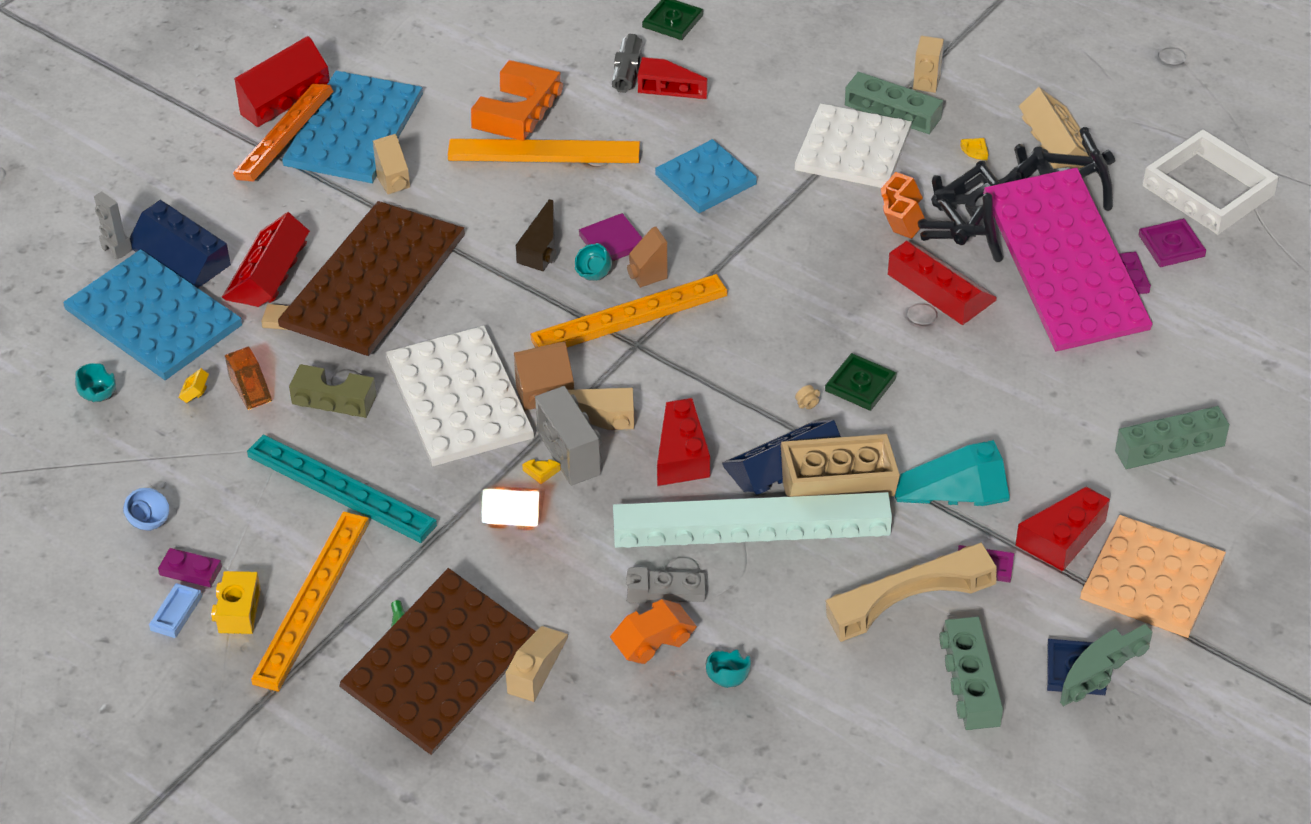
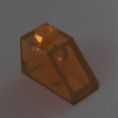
(247, 377)

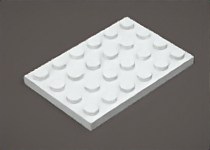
(459, 395)

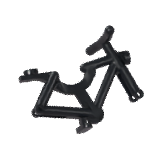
(1096, 162)
(948, 197)

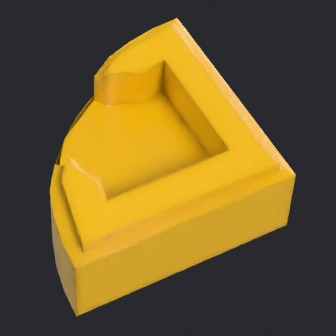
(975, 148)
(541, 470)

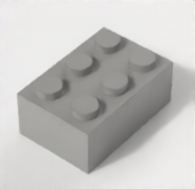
(568, 435)

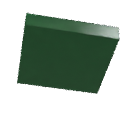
(672, 18)
(860, 381)

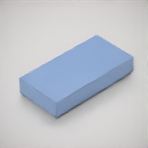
(175, 610)

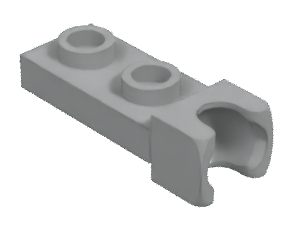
(111, 226)
(670, 586)

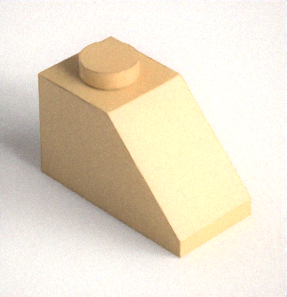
(390, 164)

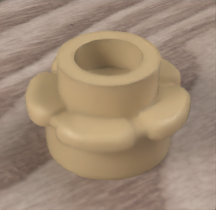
(807, 397)

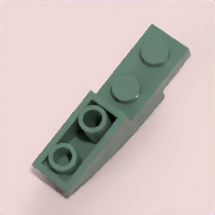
(1097, 662)

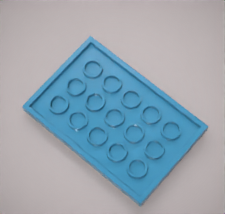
(343, 128)
(153, 314)

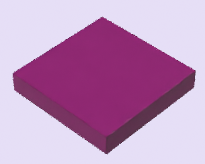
(614, 234)
(1172, 242)

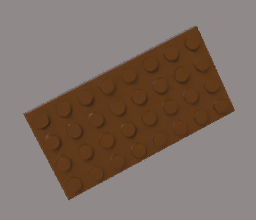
(371, 278)

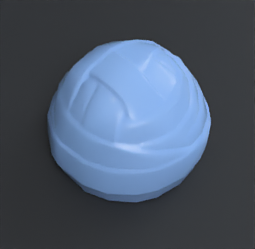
(146, 509)

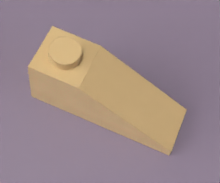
(607, 407)
(534, 662)

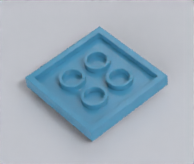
(705, 176)

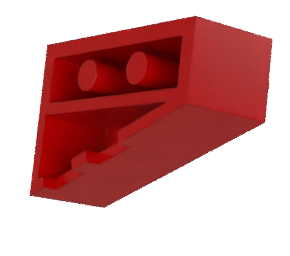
(682, 447)
(1063, 528)

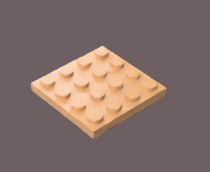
(1153, 576)

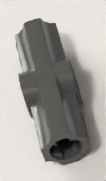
(626, 63)

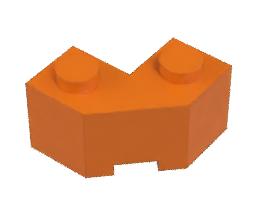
(901, 204)
(644, 633)

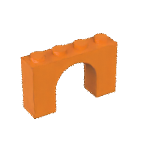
(518, 118)

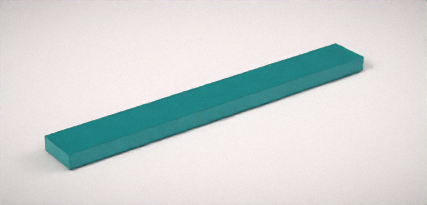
(342, 488)

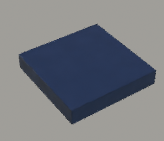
(1060, 659)

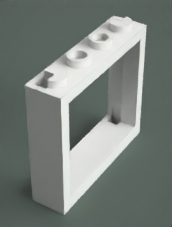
(1259, 179)

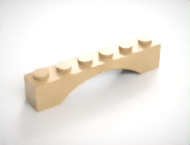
(960, 571)

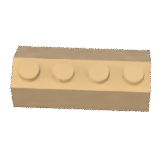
(1052, 125)
(839, 466)

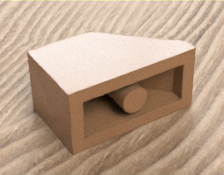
(649, 259)

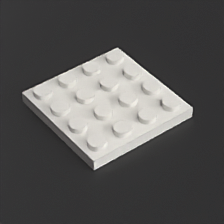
(853, 145)

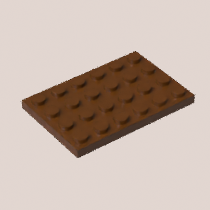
(437, 661)

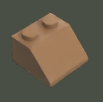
(541, 371)

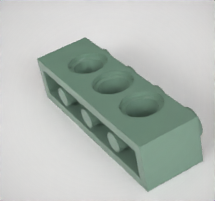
(894, 101)
(1172, 437)
(972, 673)

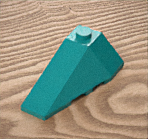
(964, 475)

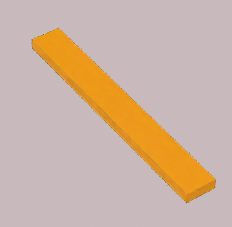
(544, 150)
(632, 313)
(310, 602)

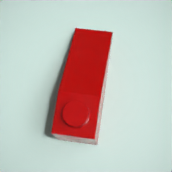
(670, 79)

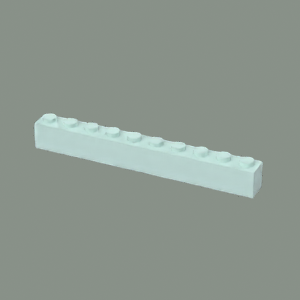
(752, 520)

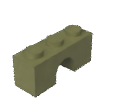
(351, 397)

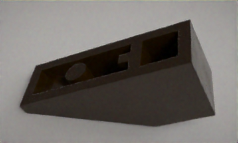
(536, 245)

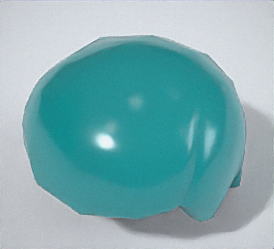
(593, 262)
(94, 382)
(727, 668)

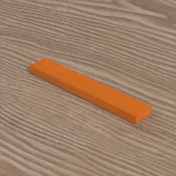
(282, 132)

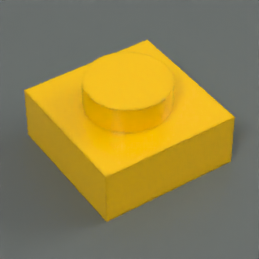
(194, 386)

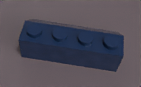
(180, 244)
(763, 464)

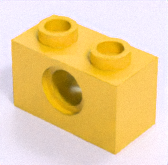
(236, 602)

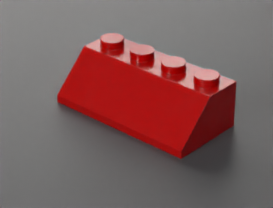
(280, 81)
(267, 262)
(938, 282)

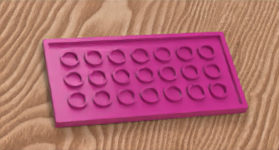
(1067, 260)

